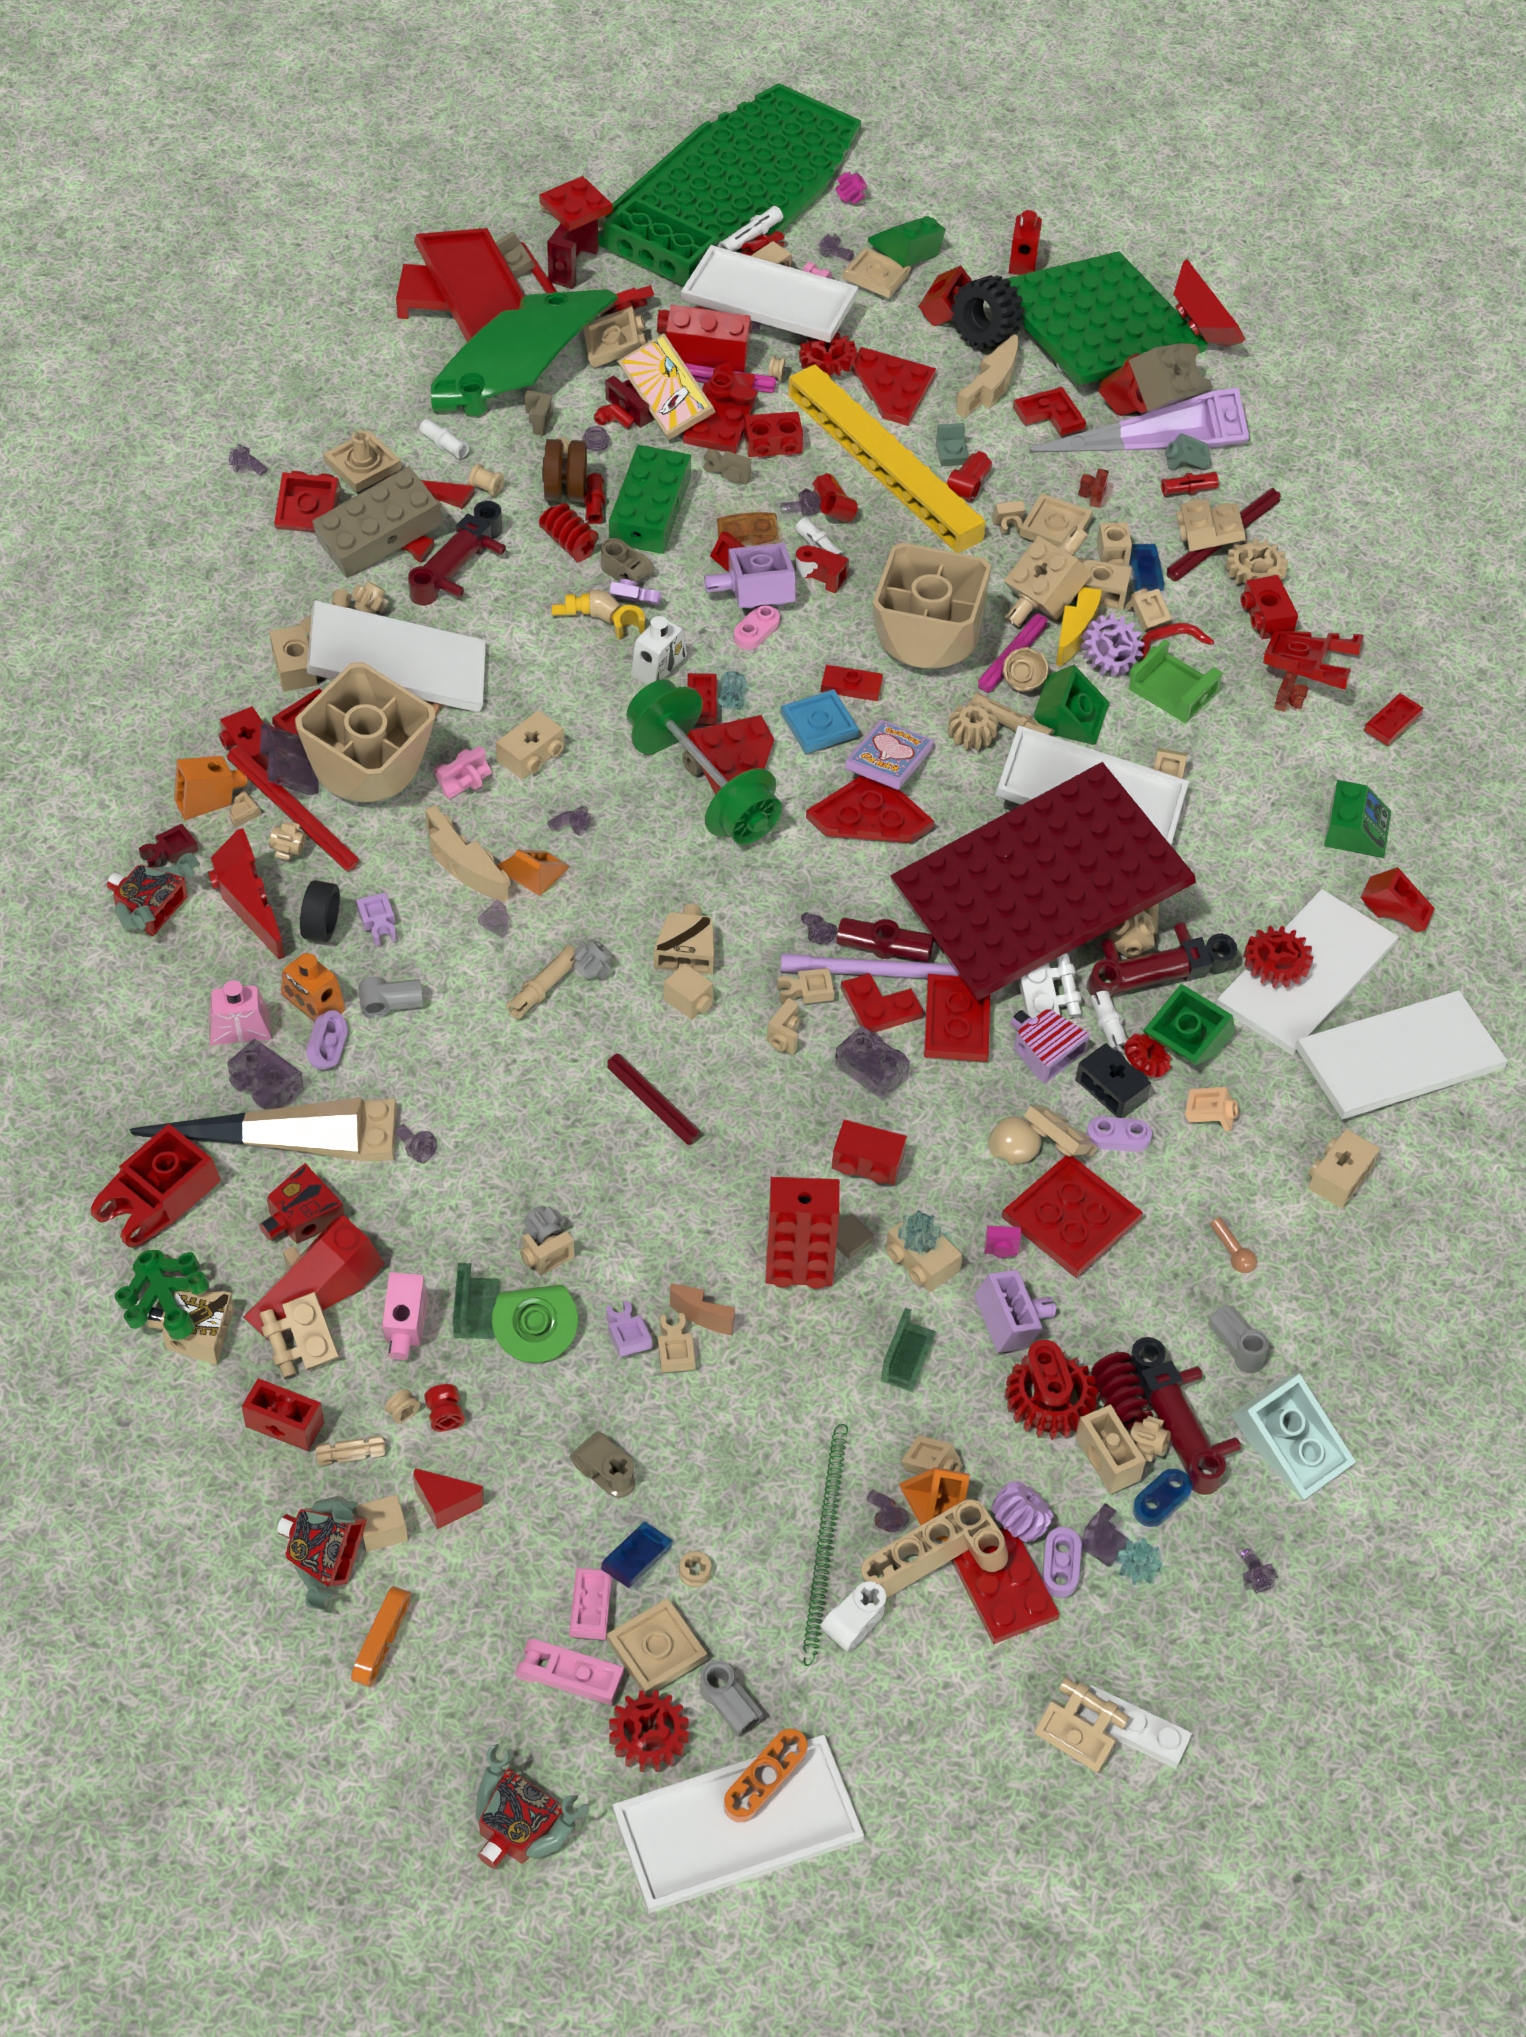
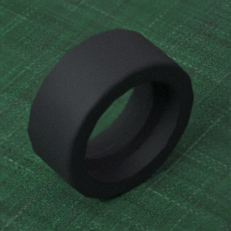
(319, 911)

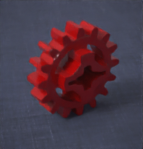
(827, 356)
(1278, 956)
(653, 1745)

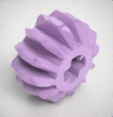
(1022, 1511)

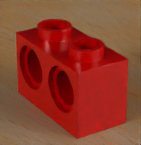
(773, 434)

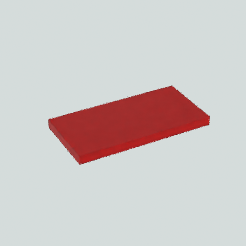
(470, 276)

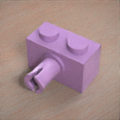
(1010, 1312)

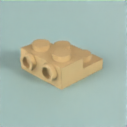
(614, 336)
(1209, 526)

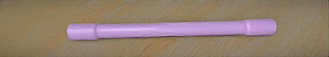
(796, 962)

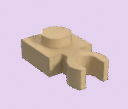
(811, 986)
(675, 1347)

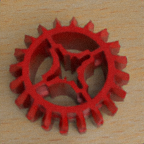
(1046, 1417)

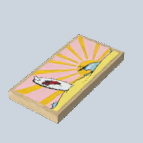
(666, 386)

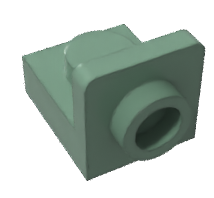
(951, 444)
(1188, 450)

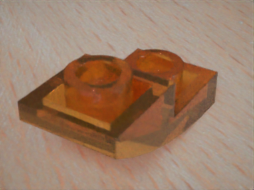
(754, 526)

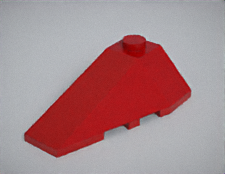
(243, 890)
(331, 1266)

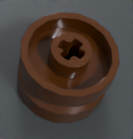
(564, 470)

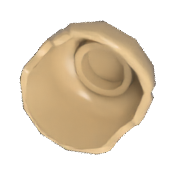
(1025, 669)
(1014, 1140)

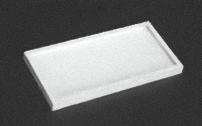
(770, 293)
(421, 659)
(1043, 762)
(1343, 953)
(1400, 1054)
(689, 1846)

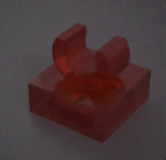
(1094, 487)
(1289, 693)

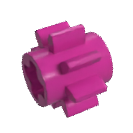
(851, 187)

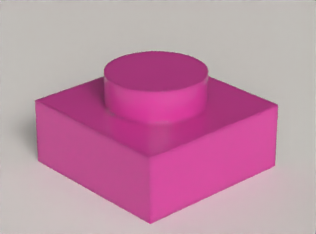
(1002, 1241)

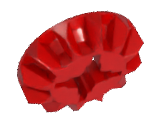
(1136, 1052)

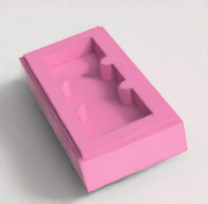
(590, 1604)

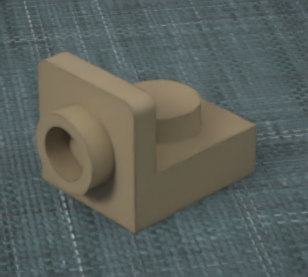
(515, 255)
(540, 410)

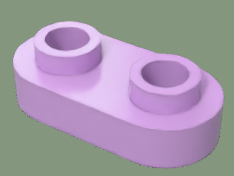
(327, 1040)
(1119, 1134)
(1061, 1564)

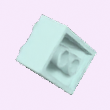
(1294, 1435)

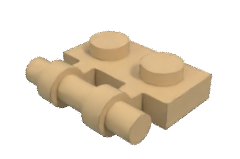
(1056, 1127)
(309, 1330)
(1074, 1733)

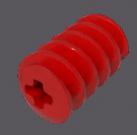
(569, 531)

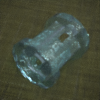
(732, 691)

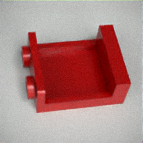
(418, 291)

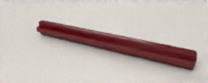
(1248, 516)

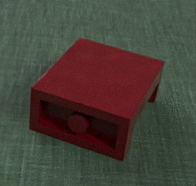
(564, 249)
(626, 396)

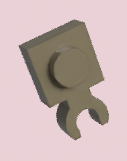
(731, 465)

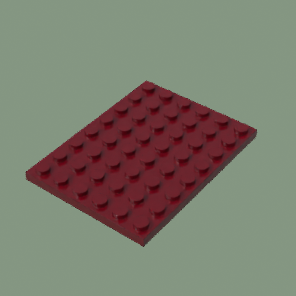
(1041, 880)

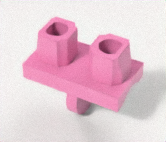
(463, 773)

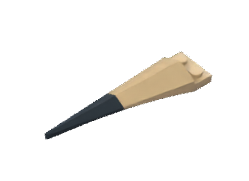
(332, 1128)

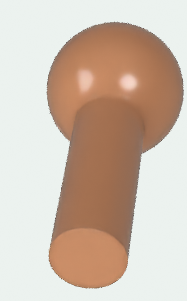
(1242, 1259)

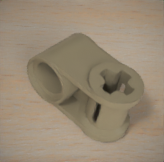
(623, 561)
(605, 1465)

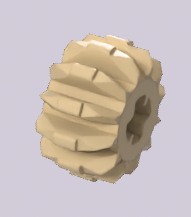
(972, 726)

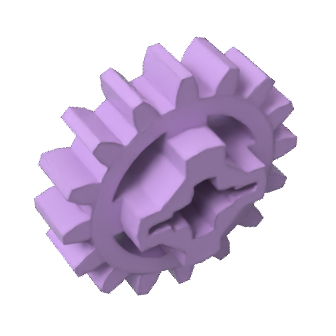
(1111, 645)

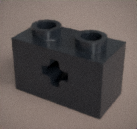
(1113, 1081)

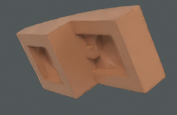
(708, 1315)

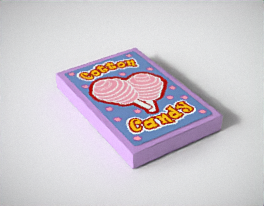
(889, 754)

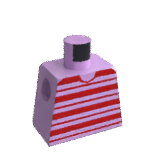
(1048, 1042)

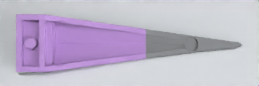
(1211, 418)

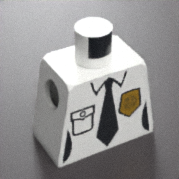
(658, 651)

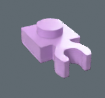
(628, 590)
(377, 915)
(627, 1332)

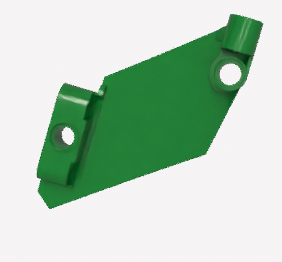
(514, 348)

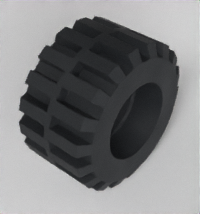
(971, 317)

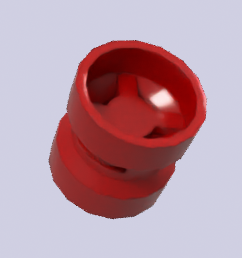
(444, 1407)

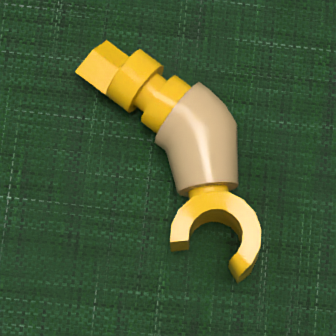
(604, 606)

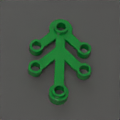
(150, 1267)

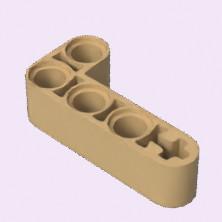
(933, 1555)

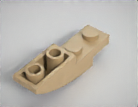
(993, 381)
(465, 861)

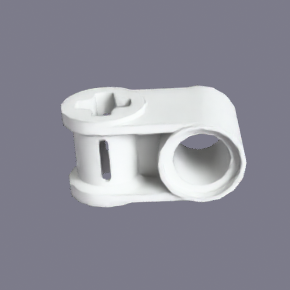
(852, 1619)

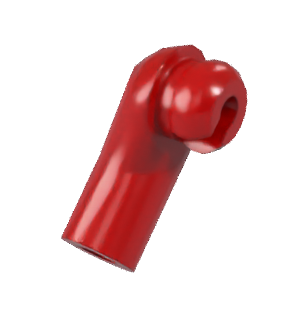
(612, 413)

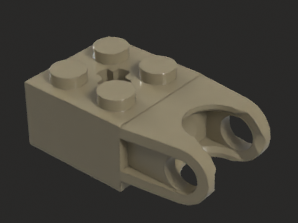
(1168, 375)

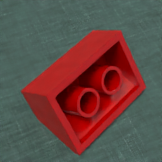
(709, 336)

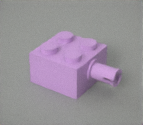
(757, 576)

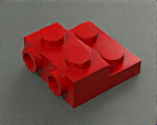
(305, 499)

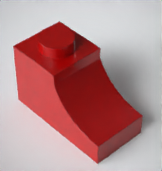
(1396, 897)

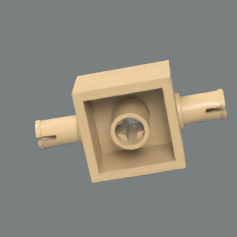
(1047, 577)

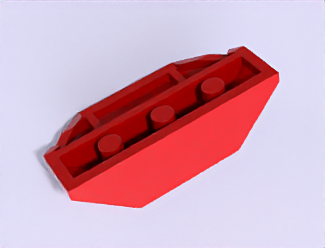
(1204, 309)

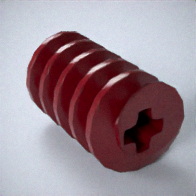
(1120, 1388)

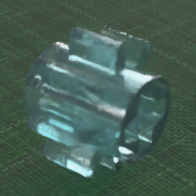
(919, 1232)
(1144, 1563)

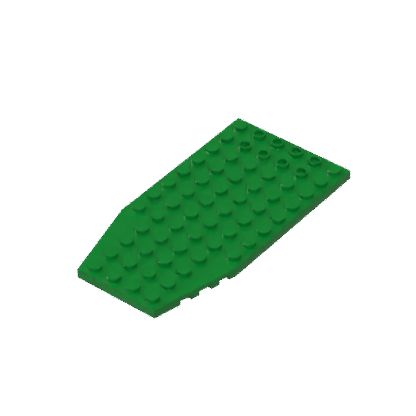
(726, 172)

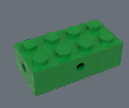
(650, 498)

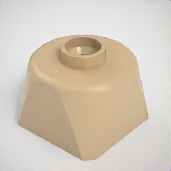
(930, 605)
(365, 734)

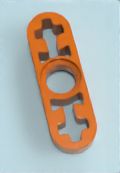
(382, 1631)
(739, 1787)

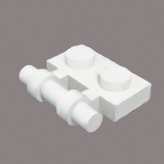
(1039, 991)

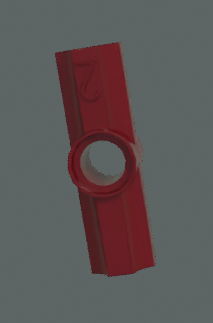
(885, 939)

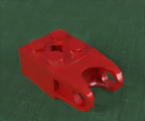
(156, 1185)

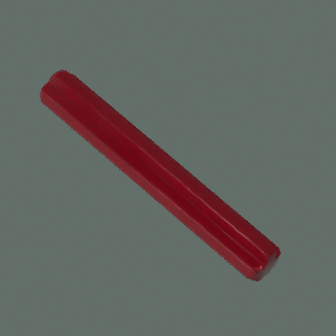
(653, 1099)

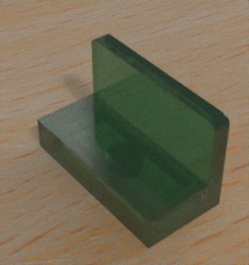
(474, 1304)
(907, 1353)

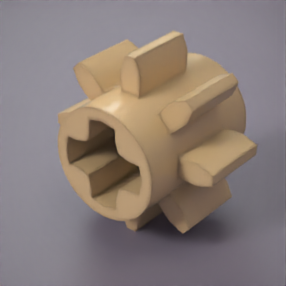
(369, 598)
(287, 840)
(1151, 1437)

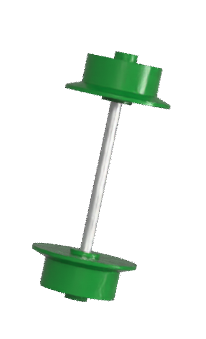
(743, 806)

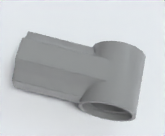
(380, 997)
(1240, 1338)
(731, 1699)

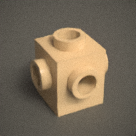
(1134, 935)

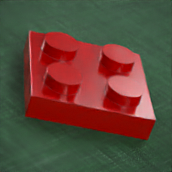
(575, 203)

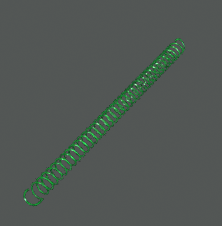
(819, 1558)

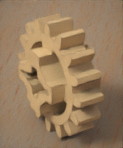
(1255, 561)

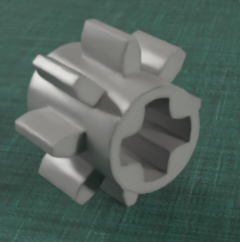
(592, 959)
(543, 1223)

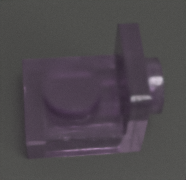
(1102, 1538)

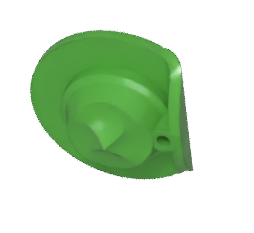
(535, 1322)

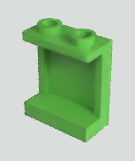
(1173, 683)

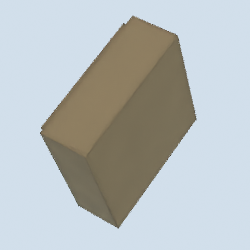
(852, 1236)

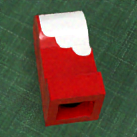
(822, 566)

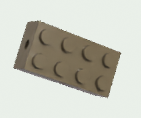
(378, 522)

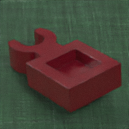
(170, 845)

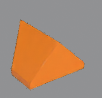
(534, 869)
(935, 1493)

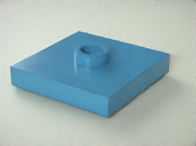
(819, 721)

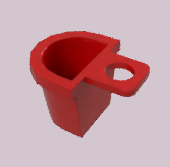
(1122, 390)

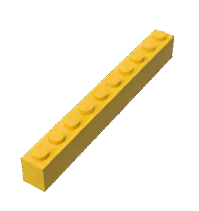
(887, 459)

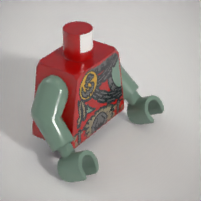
(151, 893)
(323, 1545)
(519, 1816)

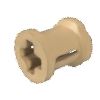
(486, 479)

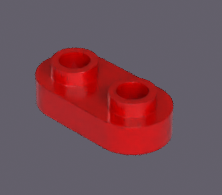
(1051, 1375)

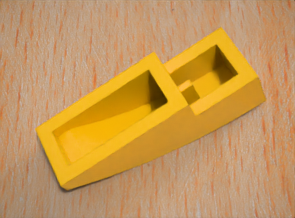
(1076, 622)

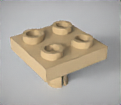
(362, 460)

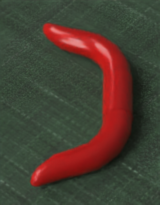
(1170, 630)

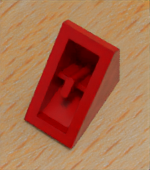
(446, 1497)

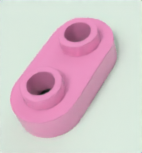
(756, 627)

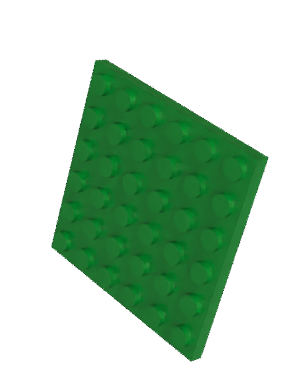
(1098, 315)

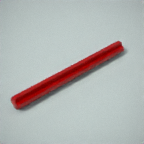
(293, 809)

